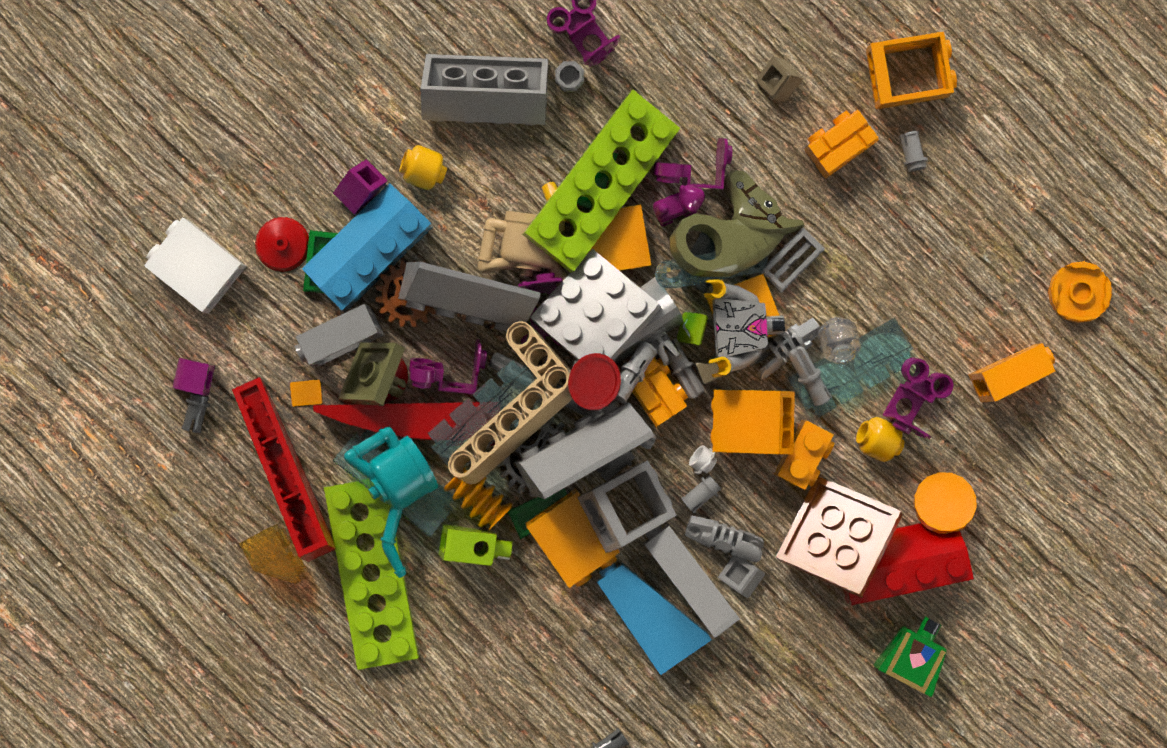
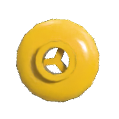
(422, 167)
(879, 439)

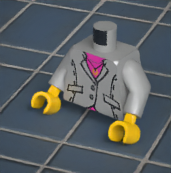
(739, 327)

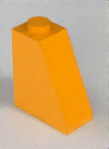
(1012, 373)

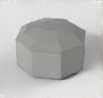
(569, 76)

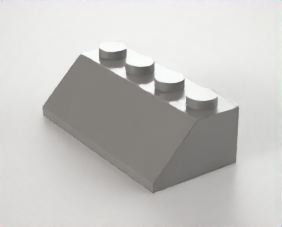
(484, 89)
(466, 295)
(582, 449)

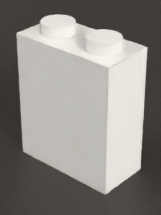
(194, 265)

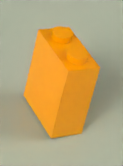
(753, 421)
(570, 540)

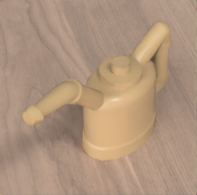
(515, 248)

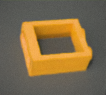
(879, 73)

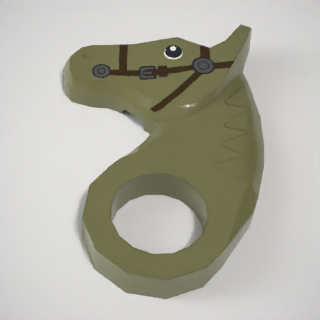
(740, 241)

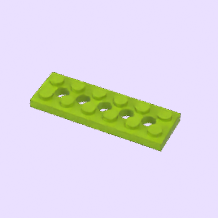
(581, 181)
(357, 589)

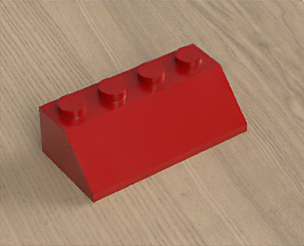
(917, 562)

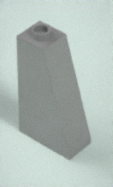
(690, 580)

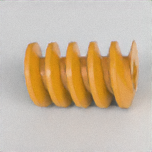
(480, 499)

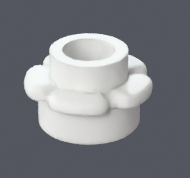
(703, 460)

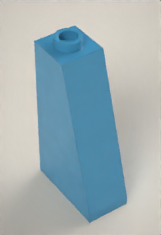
(654, 621)

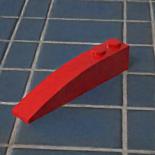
(405, 419)
(284, 471)

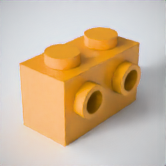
(810, 446)

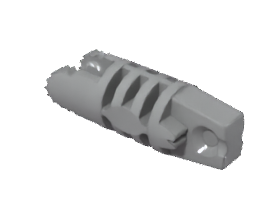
(783, 343)
(728, 539)

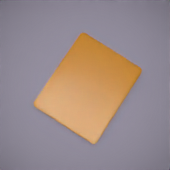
(306, 393)

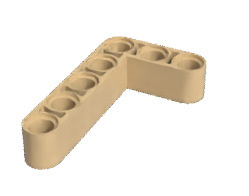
(519, 408)

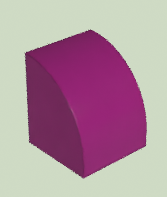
(360, 186)
(193, 376)

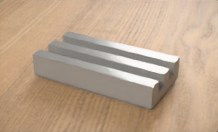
(773, 279)

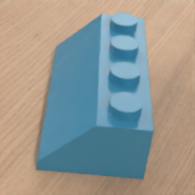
(367, 247)

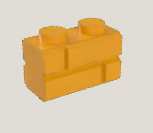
(841, 143)
(658, 395)

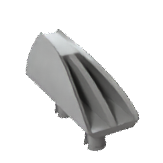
(656, 330)

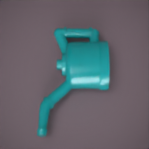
(395, 476)

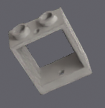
(338, 336)
(604, 518)

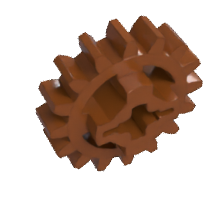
(395, 303)

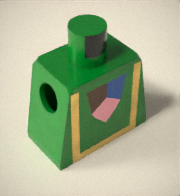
(914, 657)

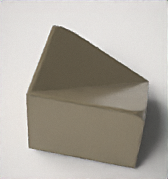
(779, 79)
(706, 370)

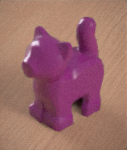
(679, 204)

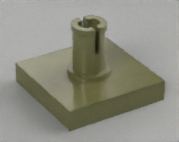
(373, 374)

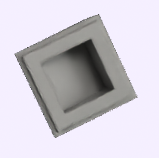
(741, 576)

